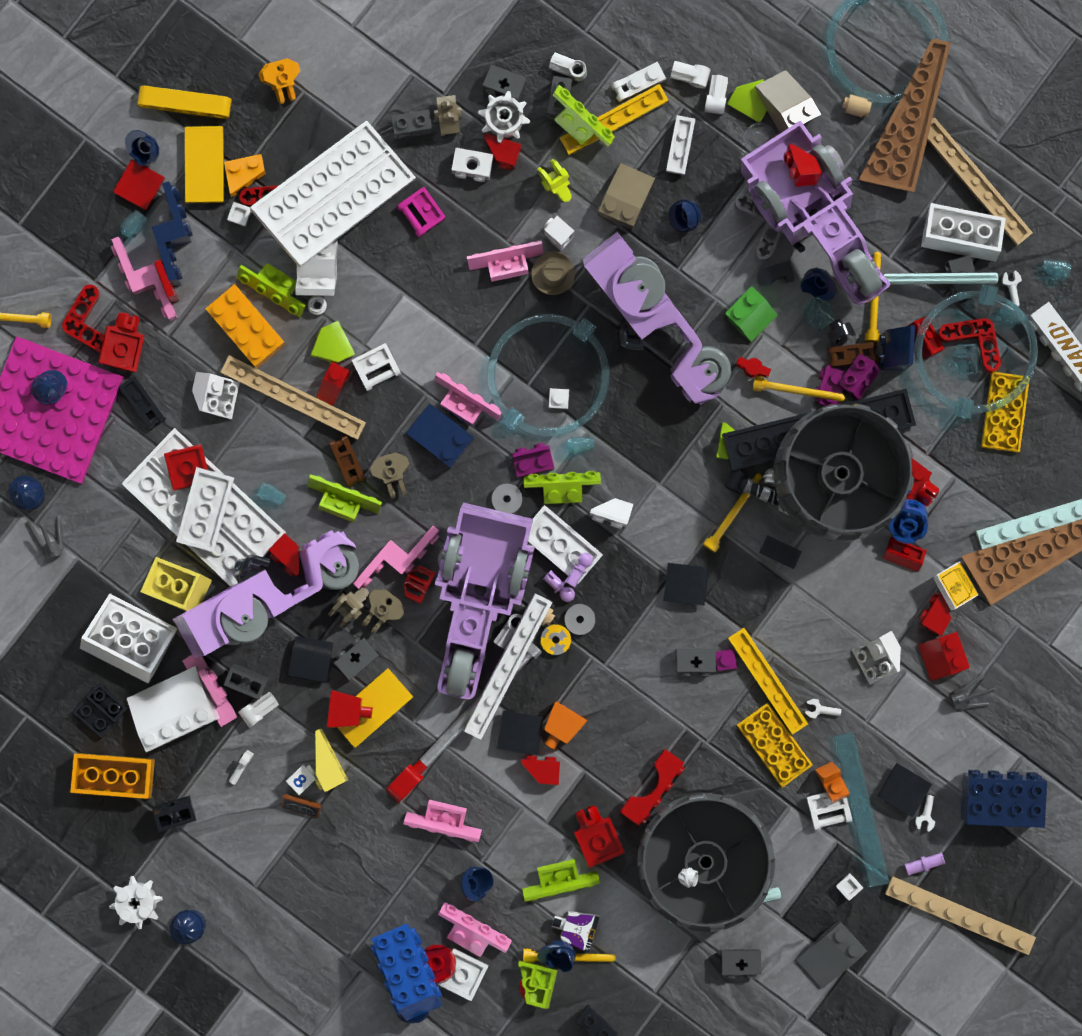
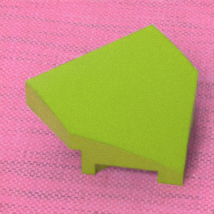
(748, 101)
(332, 344)

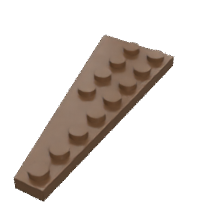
(903, 143)
(1017, 562)

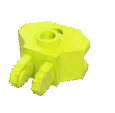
(556, 181)

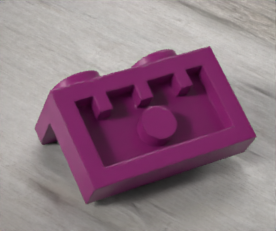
(860, 376)
(830, 382)
(532, 460)

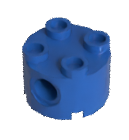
(910, 523)

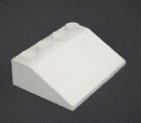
(128, 638)
(172, 709)

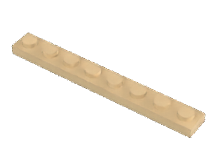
(977, 182)
(293, 397)
(960, 915)

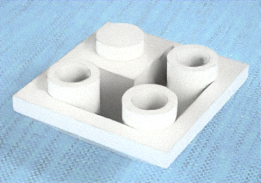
(215, 394)
(613, 511)
(879, 657)

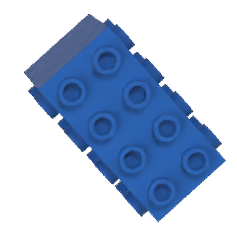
(406, 972)

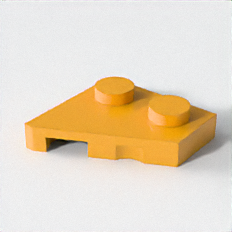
(243, 172)

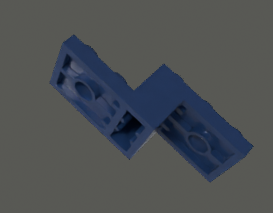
(172, 234)

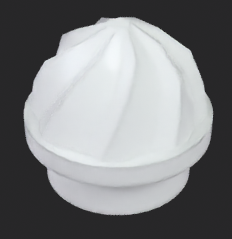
(768, 478)
(688, 877)

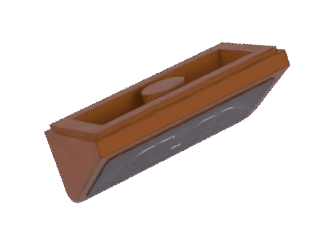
(301, 805)

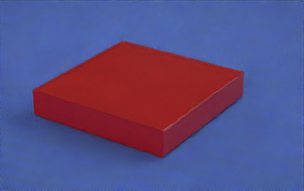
(139, 185)
(168, 287)
(183, 464)

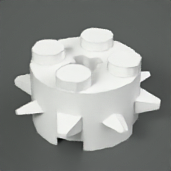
(505, 106)
(141, 893)

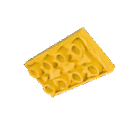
(204, 164)
(1004, 425)
(386, 697)
(774, 745)

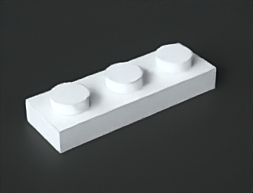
(680, 145)

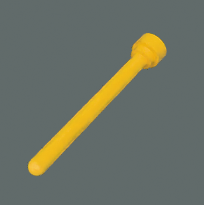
(42, 319)
(872, 333)
(762, 384)
(713, 542)
(530, 957)

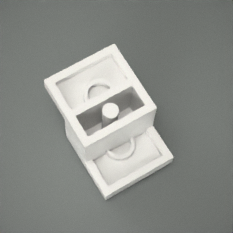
(319, 273)

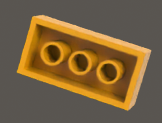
(245, 326)
(112, 775)

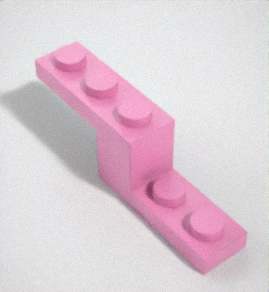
(142, 279)
(397, 558)

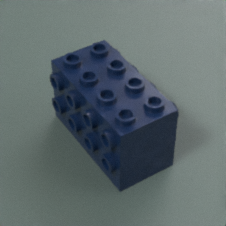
(1003, 799)

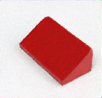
(931, 341)
(904, 554)

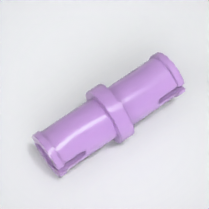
(924, 863)

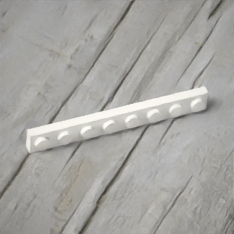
(507, 666)

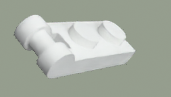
(638, 82)

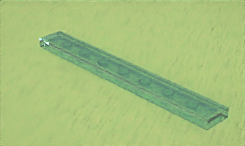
(861, 809)

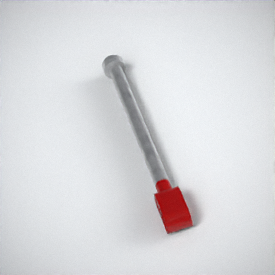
(412, 774)

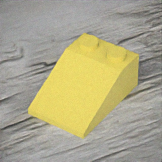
(175, 585)
(327, 765)

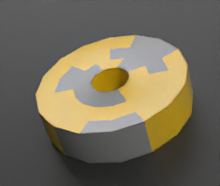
(562, 645)

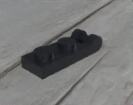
(141, 401)

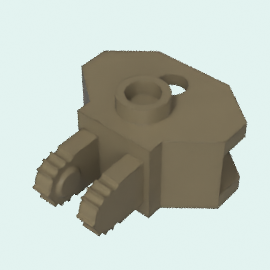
(448, 115)
(391, 473)
(350, 605)
(382, 610)

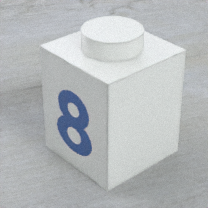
(302, 779)

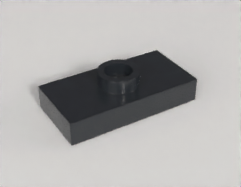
(780, 552)

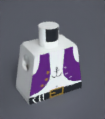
(577, 928)

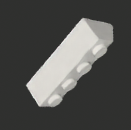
(963, 232)

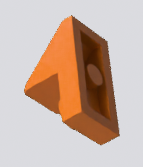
(832, 782)

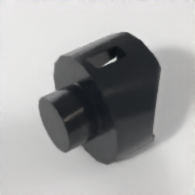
(839, 330)

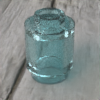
(133, 224)

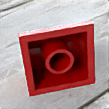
(943, 656)

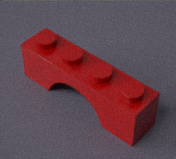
(638, 808)

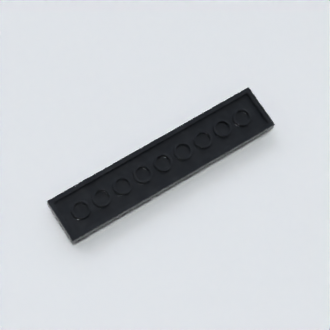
(761, 442)

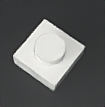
(239, 214)
(559, 398)
(849, 887)

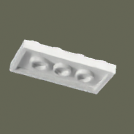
(205, 509)
(560, 542)

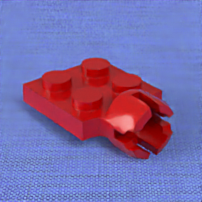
(122, 343)
(922, 485)
(597, 837)

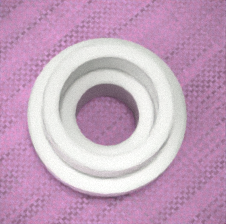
(312, 301)

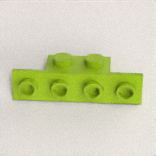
(578, 120)
(273, 285)
(562, 487)
(342, 501)
(558, 879)

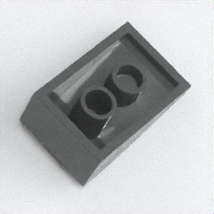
(831, 954)

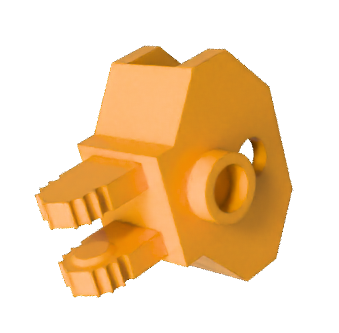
(283, 78)

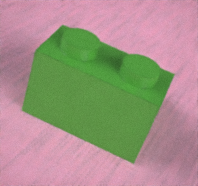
(750, 314)

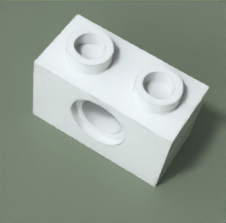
(463, 157)
(558, 232)

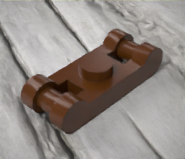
(850, 353)
(347, 461)

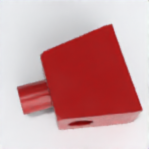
(346, 710)

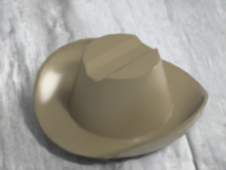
(553, 273)

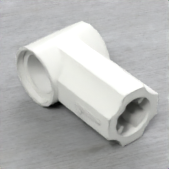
(566, 66)
(695, 75)
(716, 99)
(506, 633)
(255, 711)

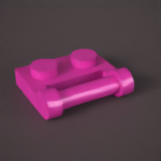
(427, 209)

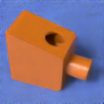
(562, 725)

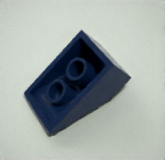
(897, 348)
(440, 436)

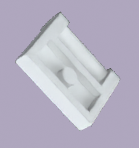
(372, 361)
(822, 804)

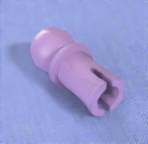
(585, 560)
(566, 593)

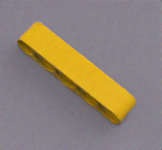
(184, 102)

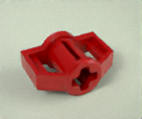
(753, 367)
(418, 584)

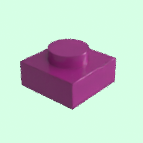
(725, 660)

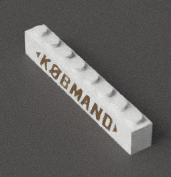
(1060, 340)

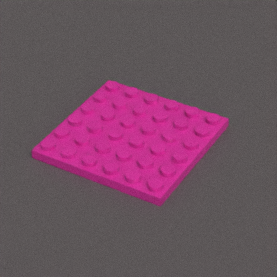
(60, 434)

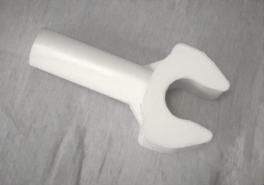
(1012, 286)
(821, 709)
(247, 756)
(926, 814)

